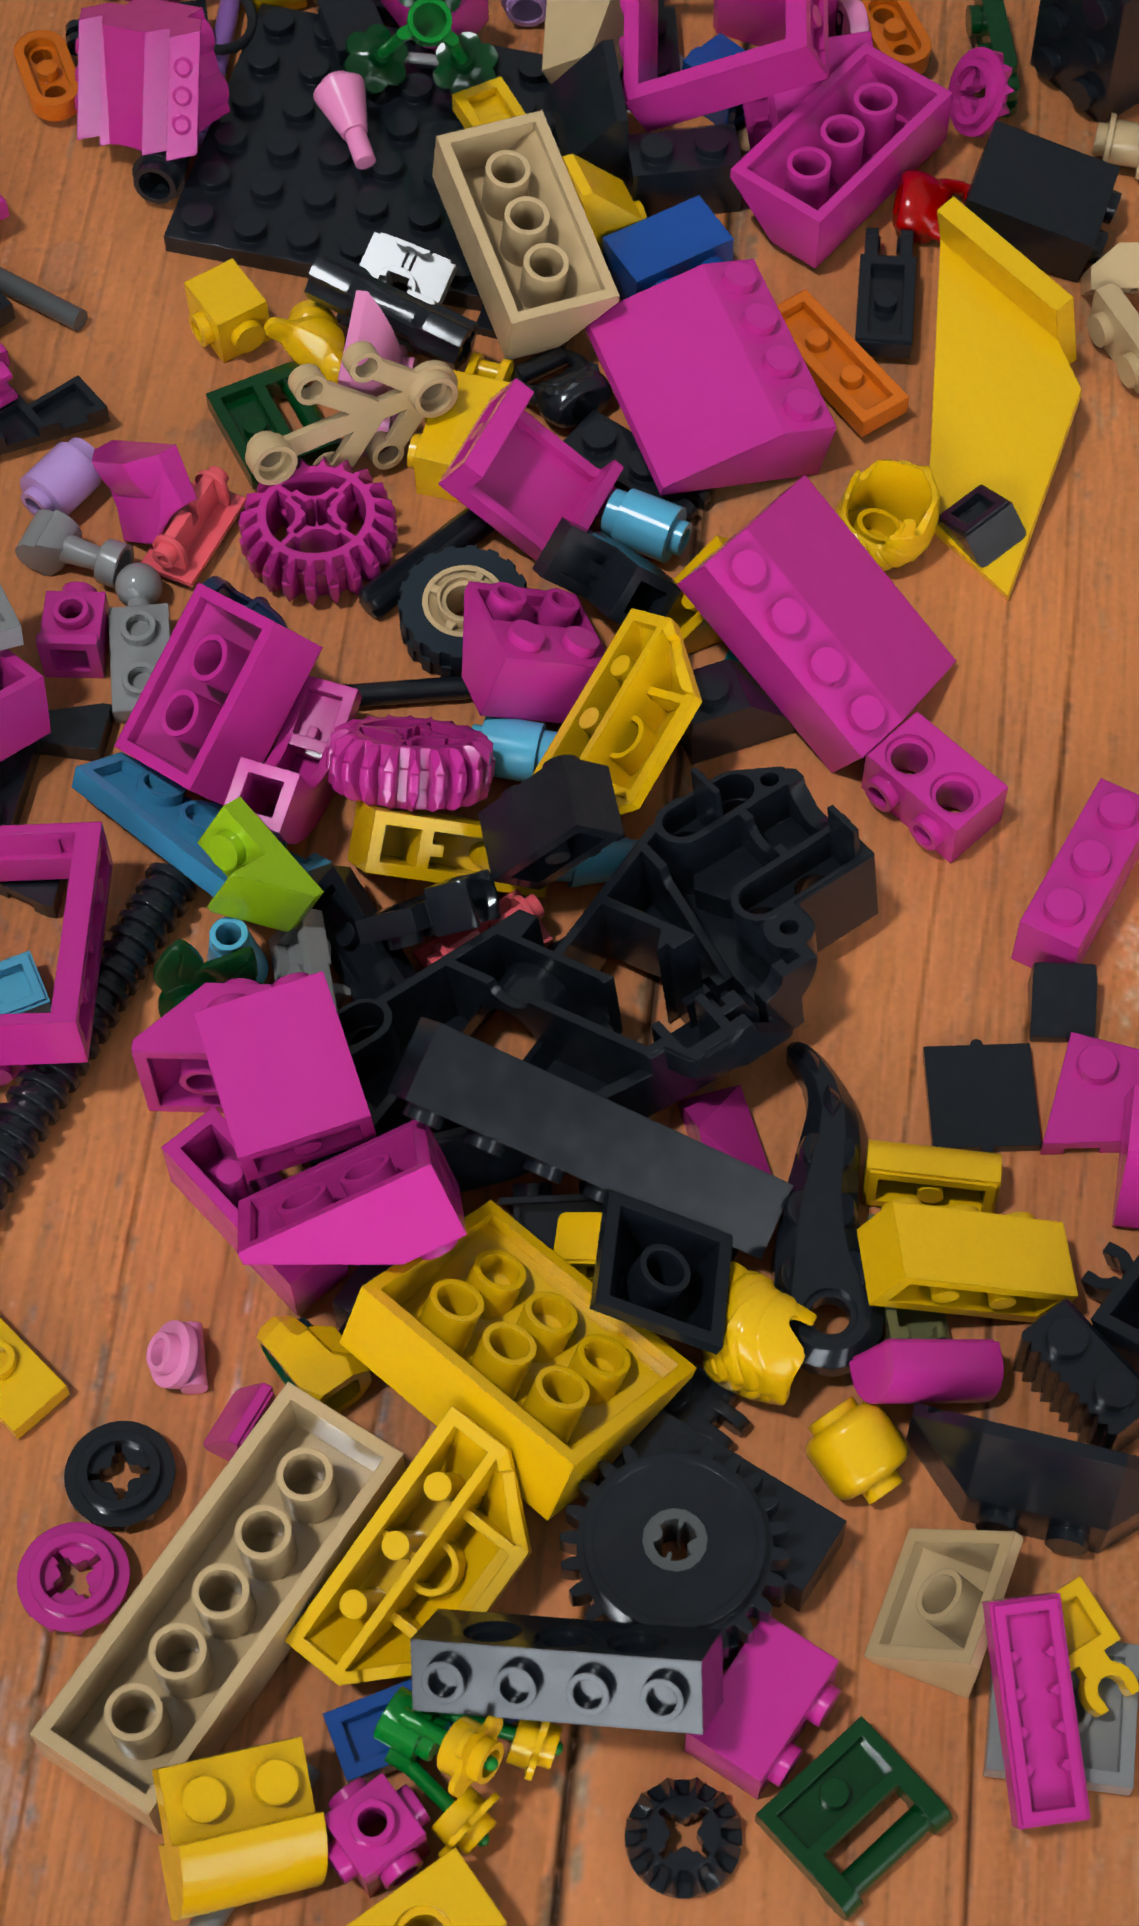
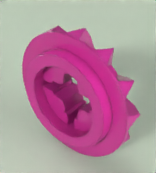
(975, 71)
(82, 1547)

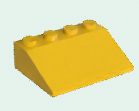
(519, 1351)

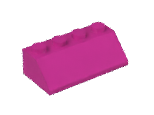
(842, 152)

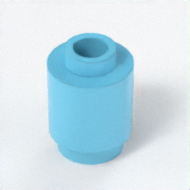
(646, 524)
(516, 745)

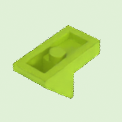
(263, 877)

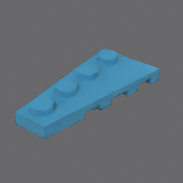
(163, 817)

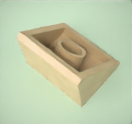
(934, 1605)

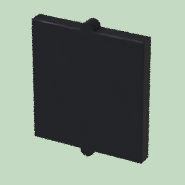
(981, 1097)

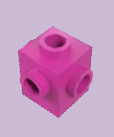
(381, 1859)

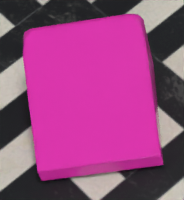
(238, 1419)

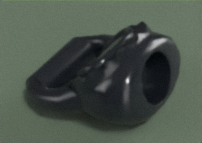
(569, 395)

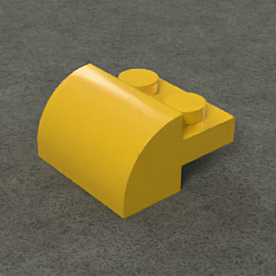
(239, 1828)

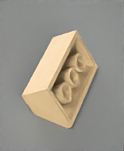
(523, 232)

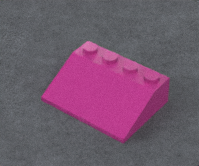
(713, 381)
(818, 625)

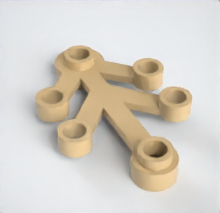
(418, 393)

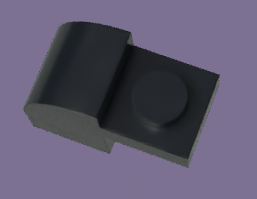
(605, 572)

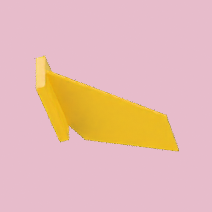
(998, 378)

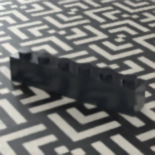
(583, 1135)

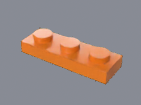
(842, 367)

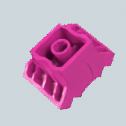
(147, 76)

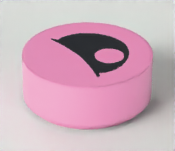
(851, 17)

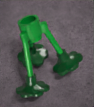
(461, 58)

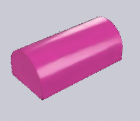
(929, 1371)

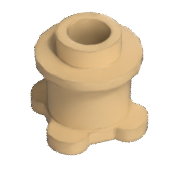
(1118, 143)

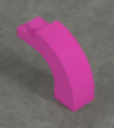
(293, 783)

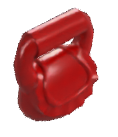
(917, 203)

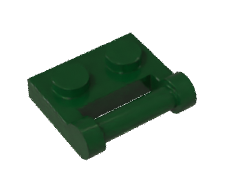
(248, 409)
(837, 1797)

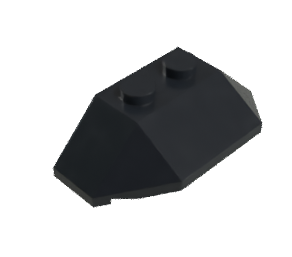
(1028, 1480)

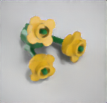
(466, 1754)

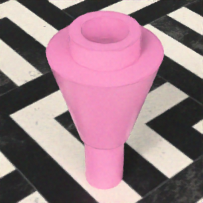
(343, 102)

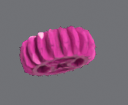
(319, 550)
(410, 763)

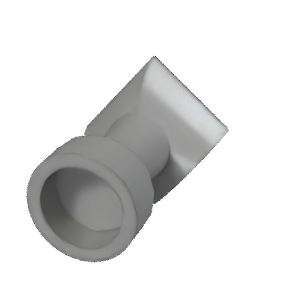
(56, 540)

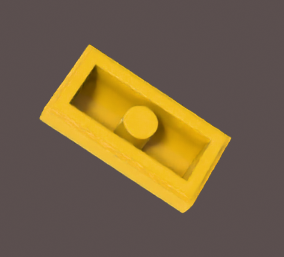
(931, 1175)

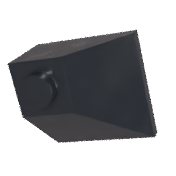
(662, 1272)

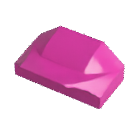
(145, 484)

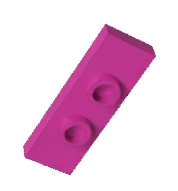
(1036, 1710)

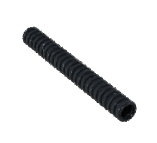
(124, 961)

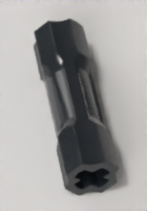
(427, 327)

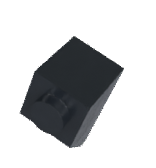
(731, 714)

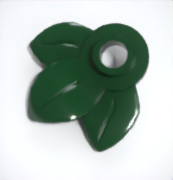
(183, 971)

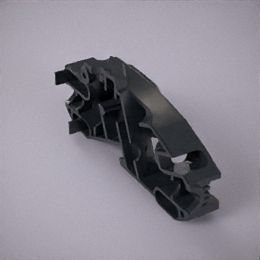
(712, 899)

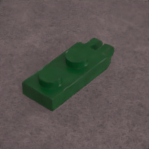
(990, 27)

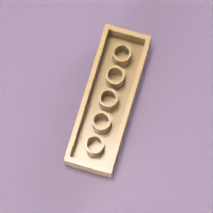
(219, 1603)

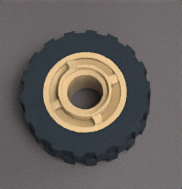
(436, 594)

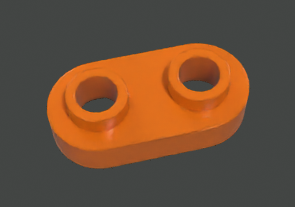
(899, 32)
(47, 74)

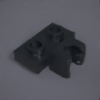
(443, 910)

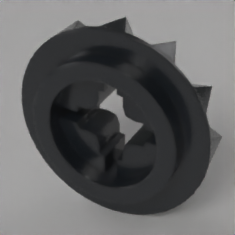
(96, 1458)
(683, 1872)

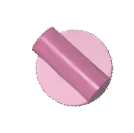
(178, 1357)

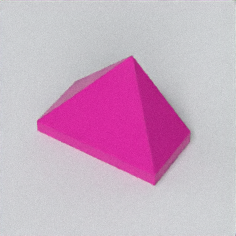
(725, 1124)

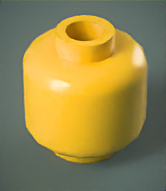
(857, 1450)

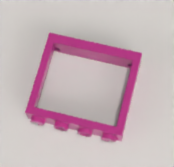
(725, 81)
(82, 856)

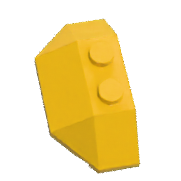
(633, 707)
(438, 1541)

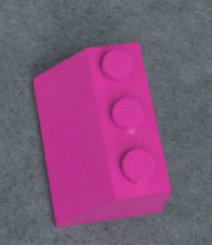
(217, 694)

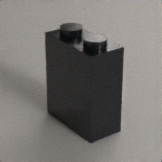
(1044, 199)

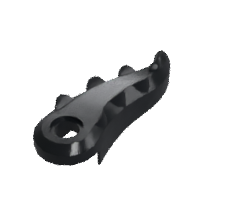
(816, 1233)

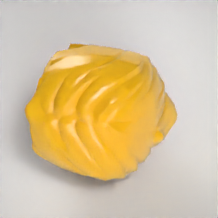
(892, 510)
(758, 1344)

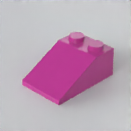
(358, 1208)

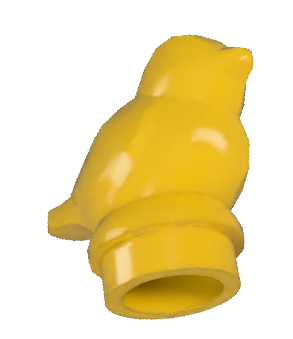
(310, 337)

